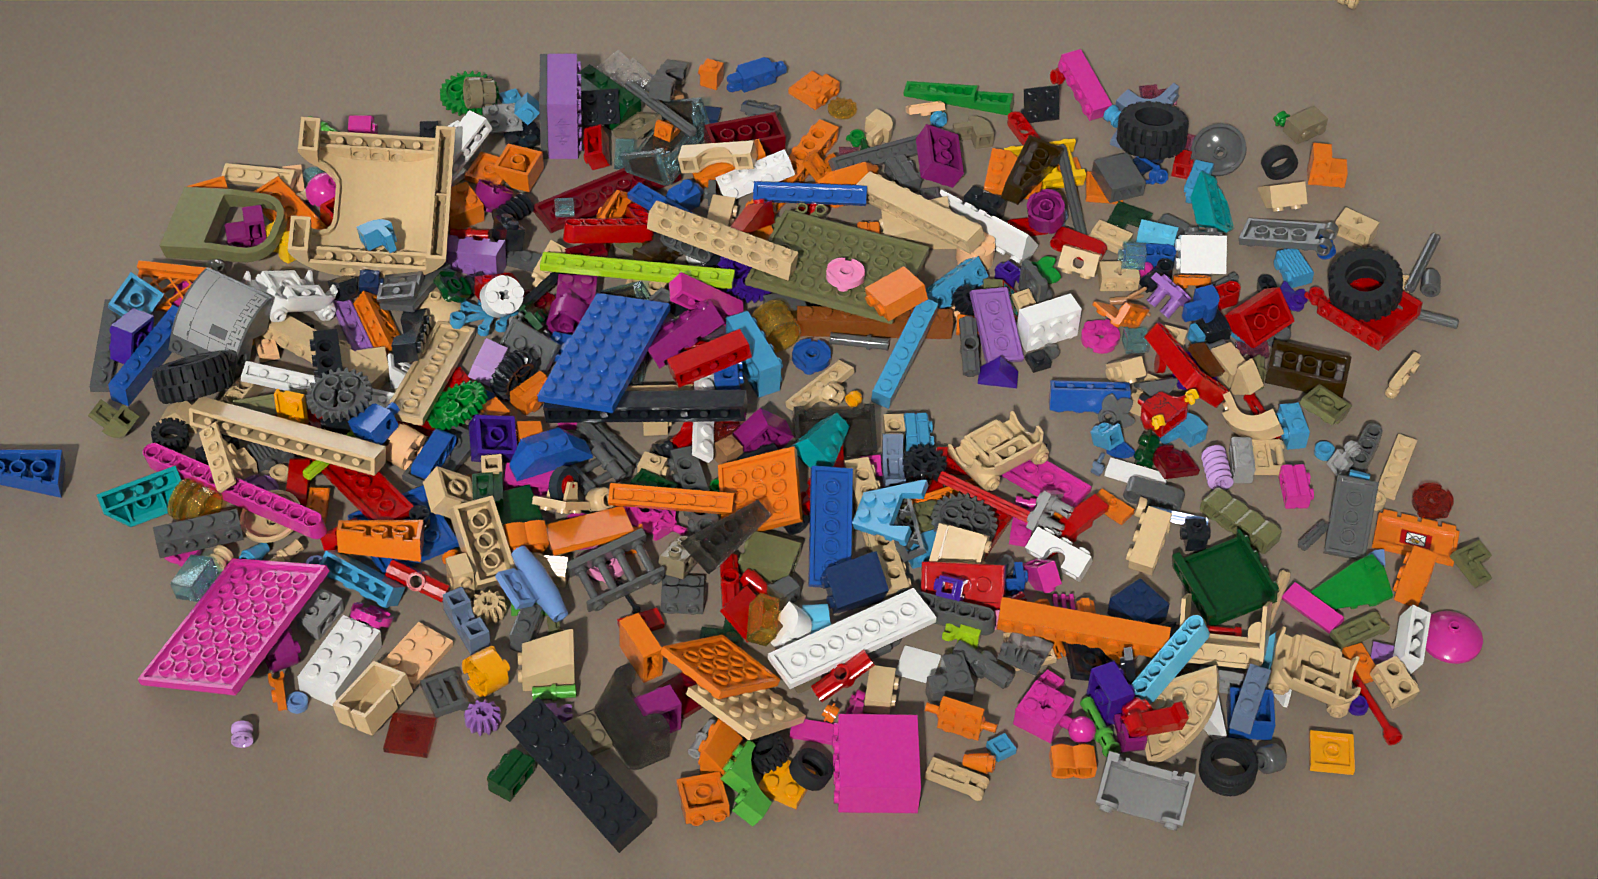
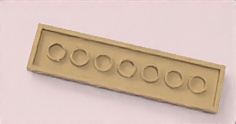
(431, 373)

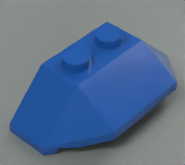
(547, 452)

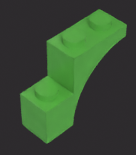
(738, 774)

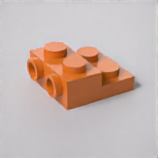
(815, 89)
(703, 798)

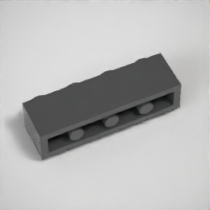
(198, 533)

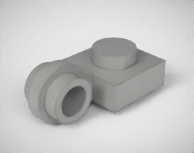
(1340, 461)

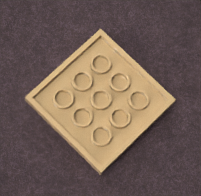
(750, 713)

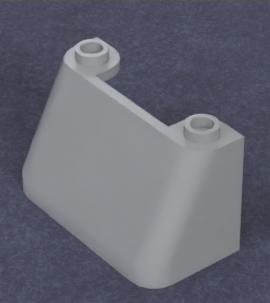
(1145, 791)

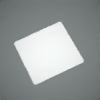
(917, 664)

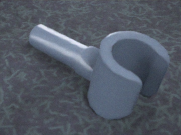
(1098, 468)

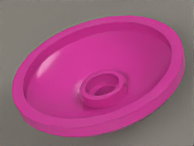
(1453, 637)

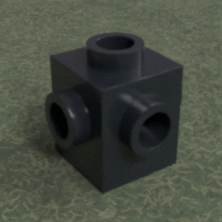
(1195, 534)

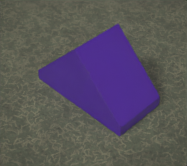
(998, 373)

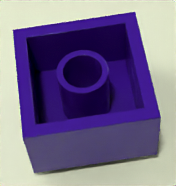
(129, 333)
(492, 436)
(1109, 690)

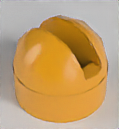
(853, 398)

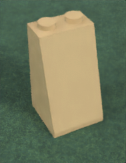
(902, 230)

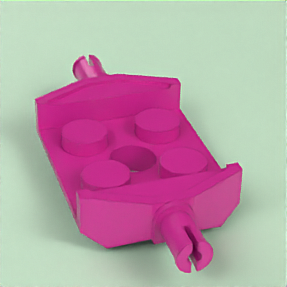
(655, 522)

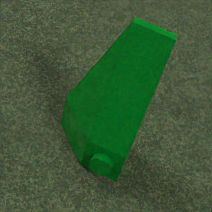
(1356, 585)

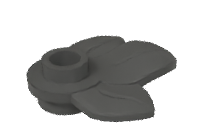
(1118, 410)

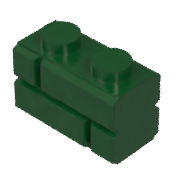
(511, 774)

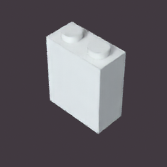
(1201, 254)

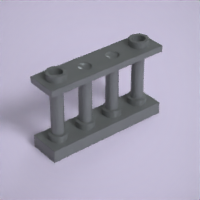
(593, 438)
(616, 550)

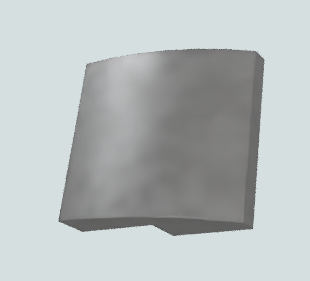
(400, 286)

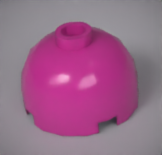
(320, 189)

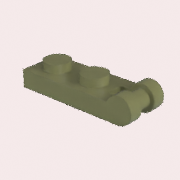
(1359, 630)

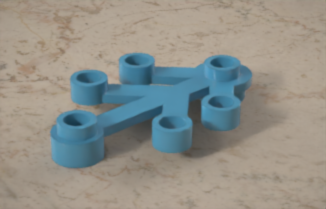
(458, 319)

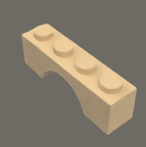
(698, 156)

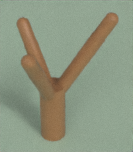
(1121, 300)

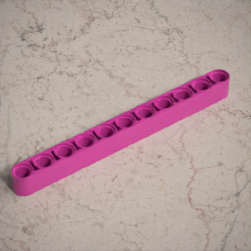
(242, 493)

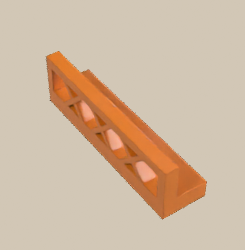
(376, 321)

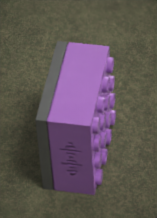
(560, 106)

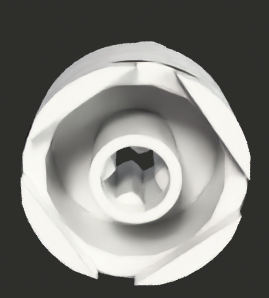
(511, 292)

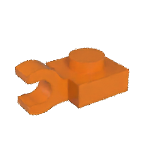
(278, 694)

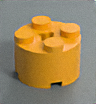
(486, 671)

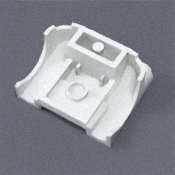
(293, 294)

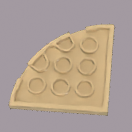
(1199, 696)

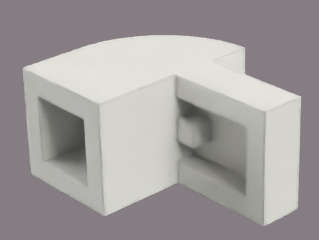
(795, 625)

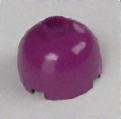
(491, 194)

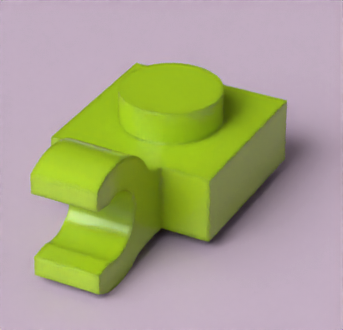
(965, 633)

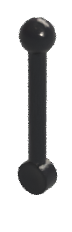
(635, 608)

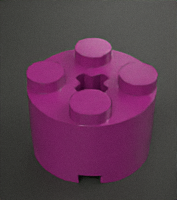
(1046, 211)
(565, 314)
(283, 653)

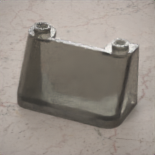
(860, 437)
(635, 737)

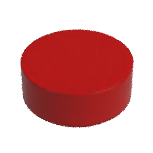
(1159, 365)

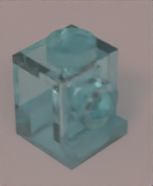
(1134, 340)

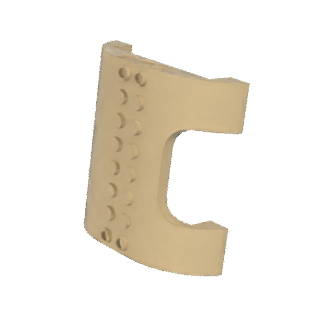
(377, 179)

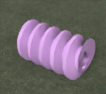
(1217, 467)

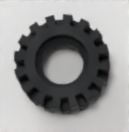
(171, 427)
(769, 753)

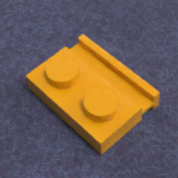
(291, 406)

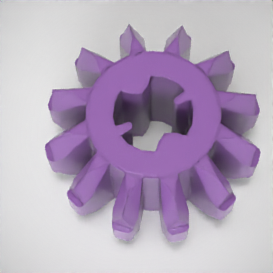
(482, 717)

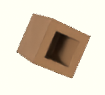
(727, 450)

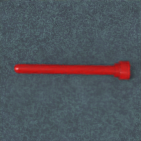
(1391, 734)

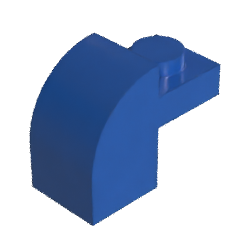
(1203, 306)

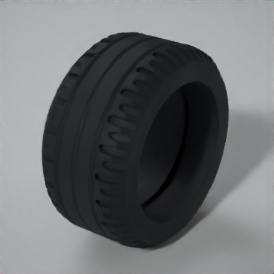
(1223, 783)

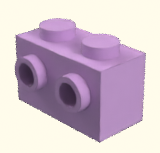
(486, 361)

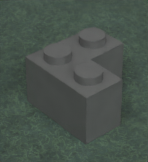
(952, 682)

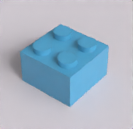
(135, 294)

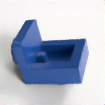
(1017, 584)

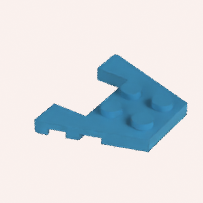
(880, 508)

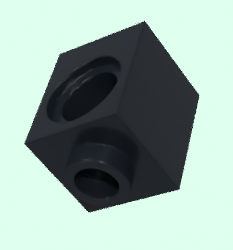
(346, 288)

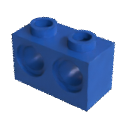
(729, 378)

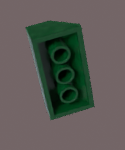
(595, 80)

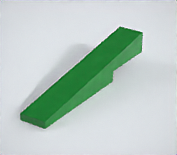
(962, 96)

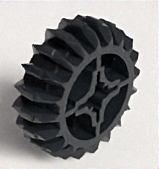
(512, 372)

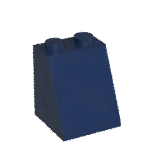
(854, 583)

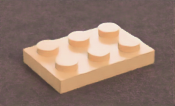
(418, 653)

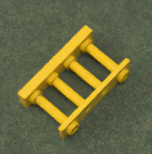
(1054, 179)

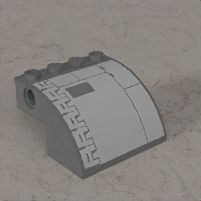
(220, 317)

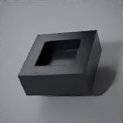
(1038, 361)

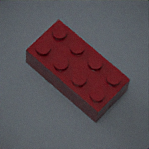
(762, 127)

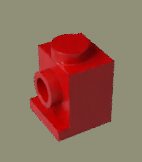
(1182, 165)

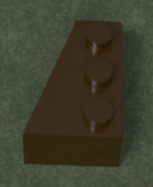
(655, 251)

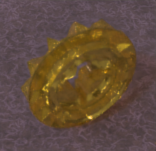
(844, 112)

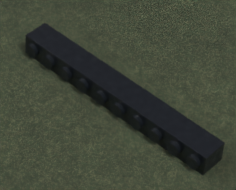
(660, 407)

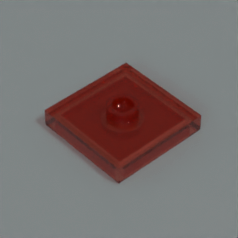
(409, 735)

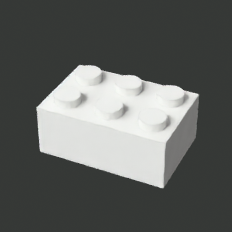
(1048, 322)

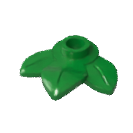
(1046, 269)

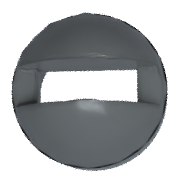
(1051, 351)

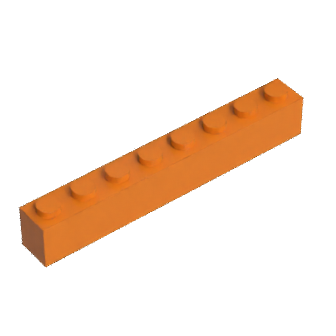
(1081, 627)

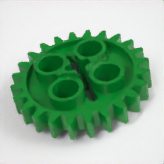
(452, 93)
(457, 405)

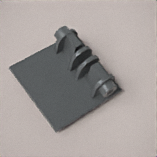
(1025, 652)

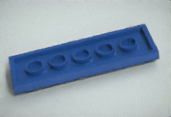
(829, 520)

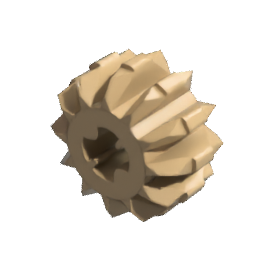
(489, 606)

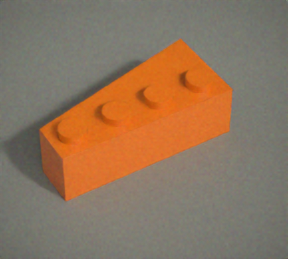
(382, 538)

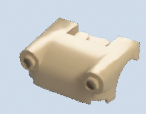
(998, 449)
(1314, 671)

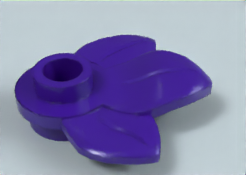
(1294, 299)

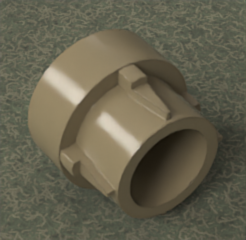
(478, 92)

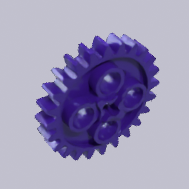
(739, 287)

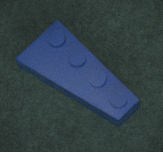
(33, 470)

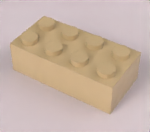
(483, 539)

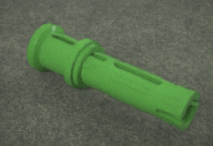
(1103, 734)

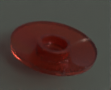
(724, 429)

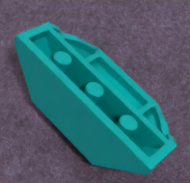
(1210, 204)
(141, 498)

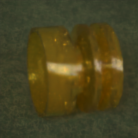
(777, 324)
(193, 500)

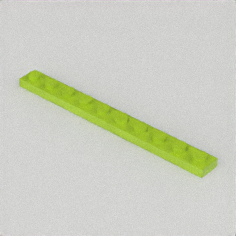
(633, 269)

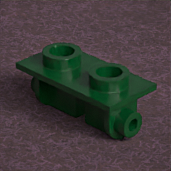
(1147, 446)

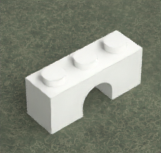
(1045, 543)

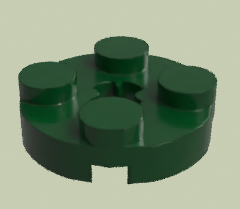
(452, 287)

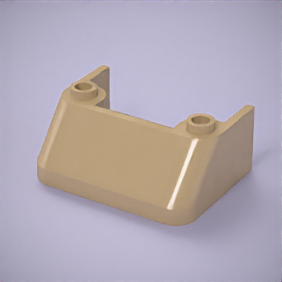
(1232, 650)

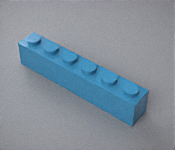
(904, 353)

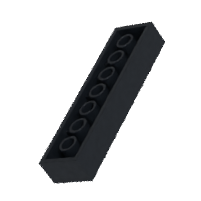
(579, 775)

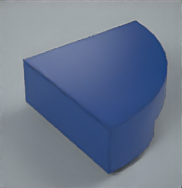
(1121, 451)

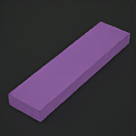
(352, 325)

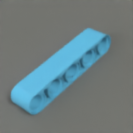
(1171, 659)

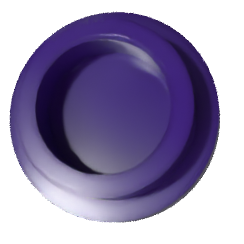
(1359, 706)

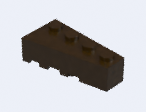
(1031, 167)

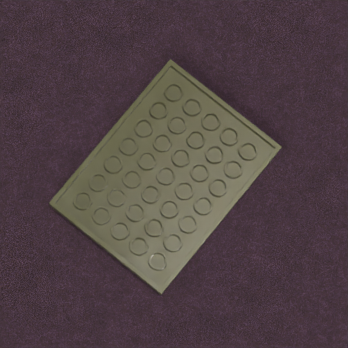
(823, 241)

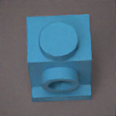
(1107, 435)

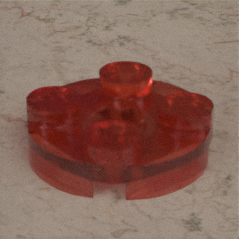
(1427, 509)

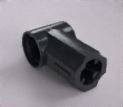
(1164, 266)

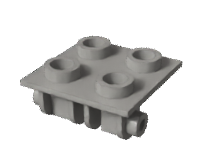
(502, 118)

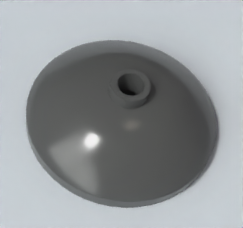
(1218, 139)

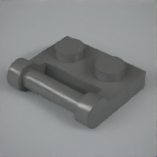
(439, 696)

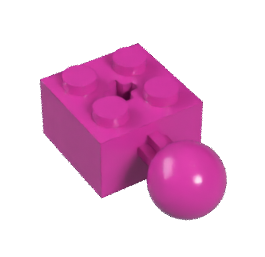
(1047, 711)

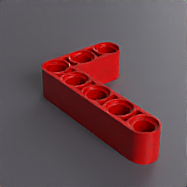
(613, 230)
(1184, 367)

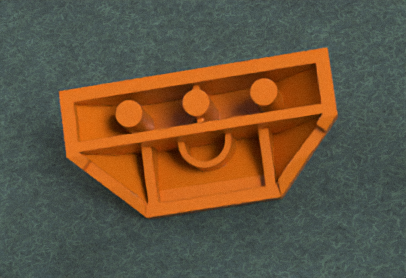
(848, 176)
(614, 208)

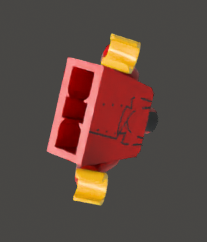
(1165, 411)

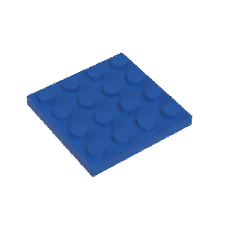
(437, 538)

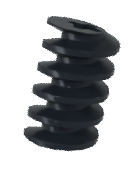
(517, 206)

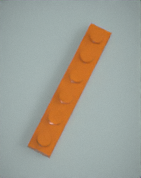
(670, 499)

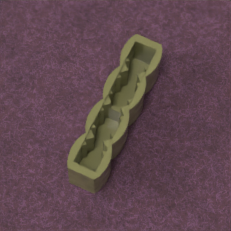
(1235, 515)

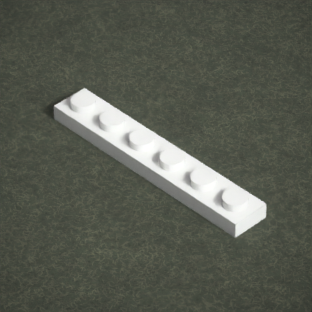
(703, 431)

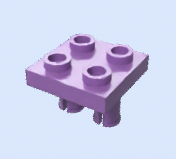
(1166, 287)

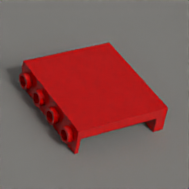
(1377, 332)

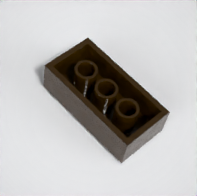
(1306, 367)

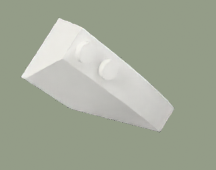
(1007, 238)

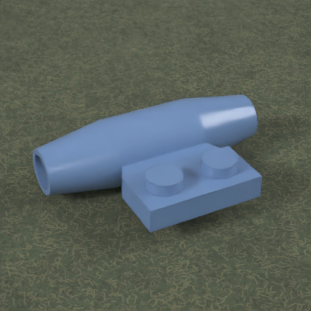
(531, 585)

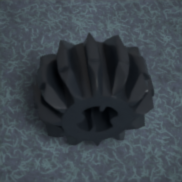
(962, 300)

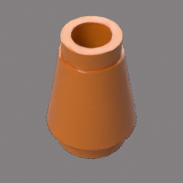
(980, 762)

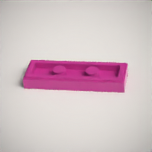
(1312, 608)
(813, 731)

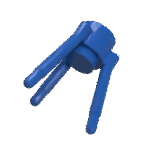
(1156, 174)

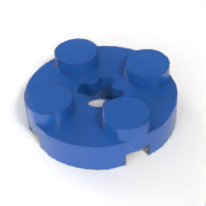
(811, 364)

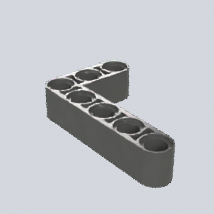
(956, 613)

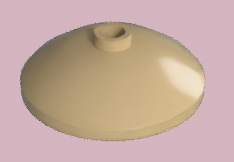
(438, 307)
(264, 530)

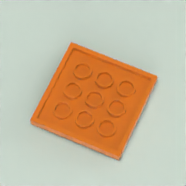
(766, 478)
(720, 666)

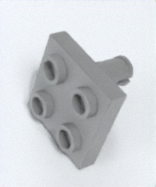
(1047, 504)

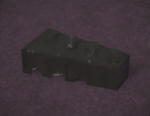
(717, 542)

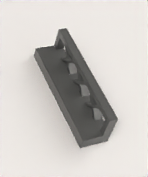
(903, 551)

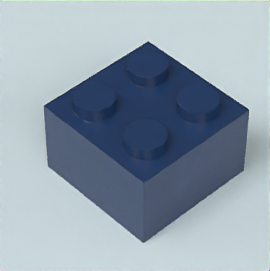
(1139, 604)

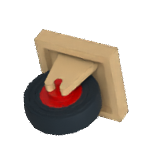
(562, 493)

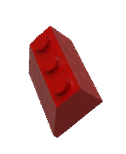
(1260, 317)

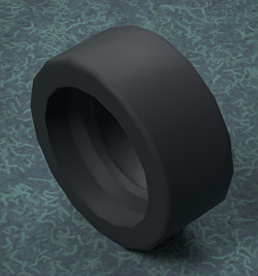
(1276, 154)
(803, 776)

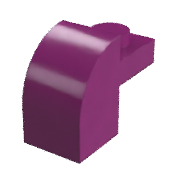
(1128, 743)

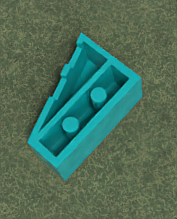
(822, 442)

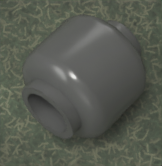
(1271, 758)

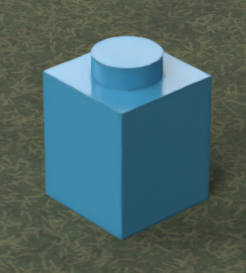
(527, 108)

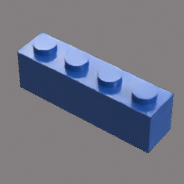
(1084, 395)

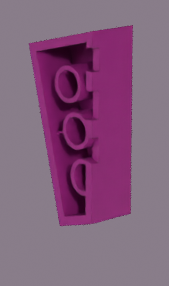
(685, 331)

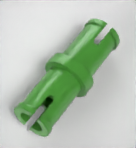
(554, 692)

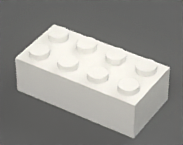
(339, 660)

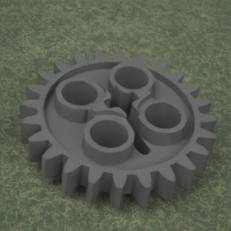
(339, 394)
(965, 514)

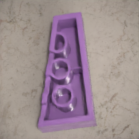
(474, 255)

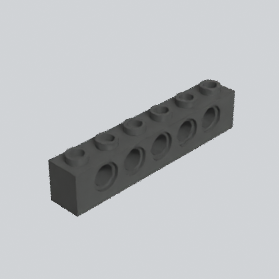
(690, 476)

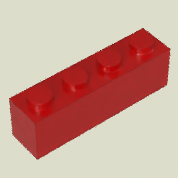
(709, 358)

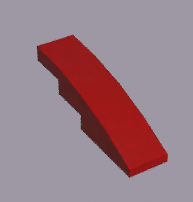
(1082, 518)

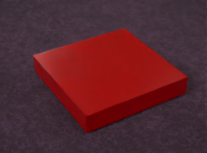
(737, 610)

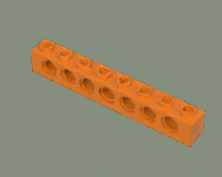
(819, 138)

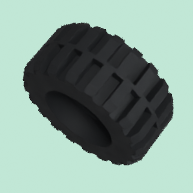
(1152, 130)
(1371, 265)
(193, 377)

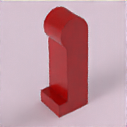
(1157, 721)

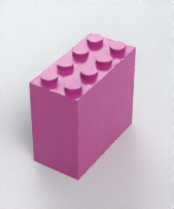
(876, 763)

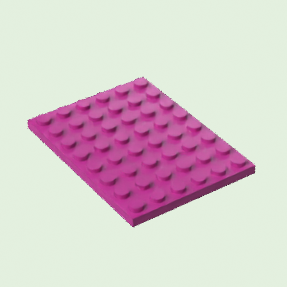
(233, 626)

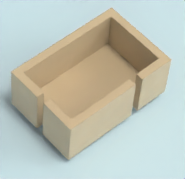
(372, 698)

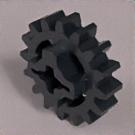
(924, 463)

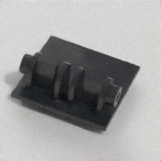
(1041, 104)
(600, 107)

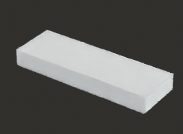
(1124, 470)

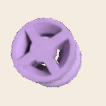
(242, 734)

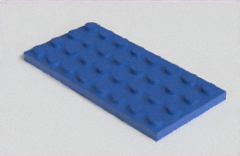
(604, 353)

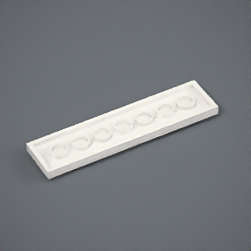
(843, 640)

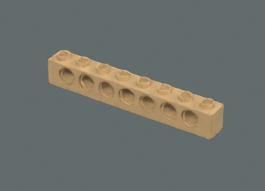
(722, 240)
(893, 570)

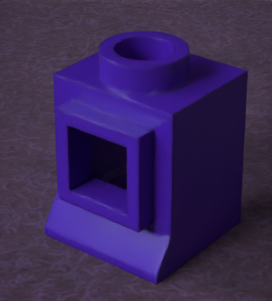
(1008, 272)
(956, 590)

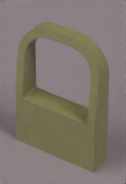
(201, 217)

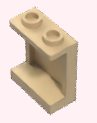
(959, 545)

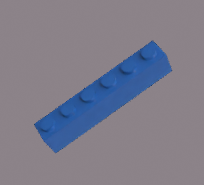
(139, 367)

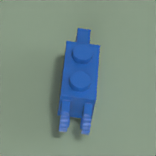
(755, 74)

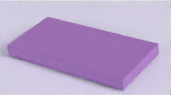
(996, 324)

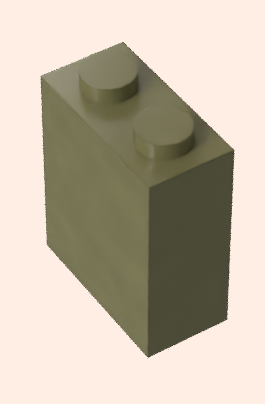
(770, 556)

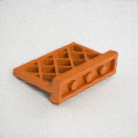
(168, 271)

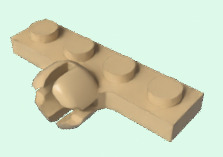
(823, 388)

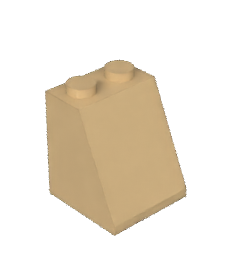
(547, 661)

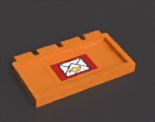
(1403, 532)

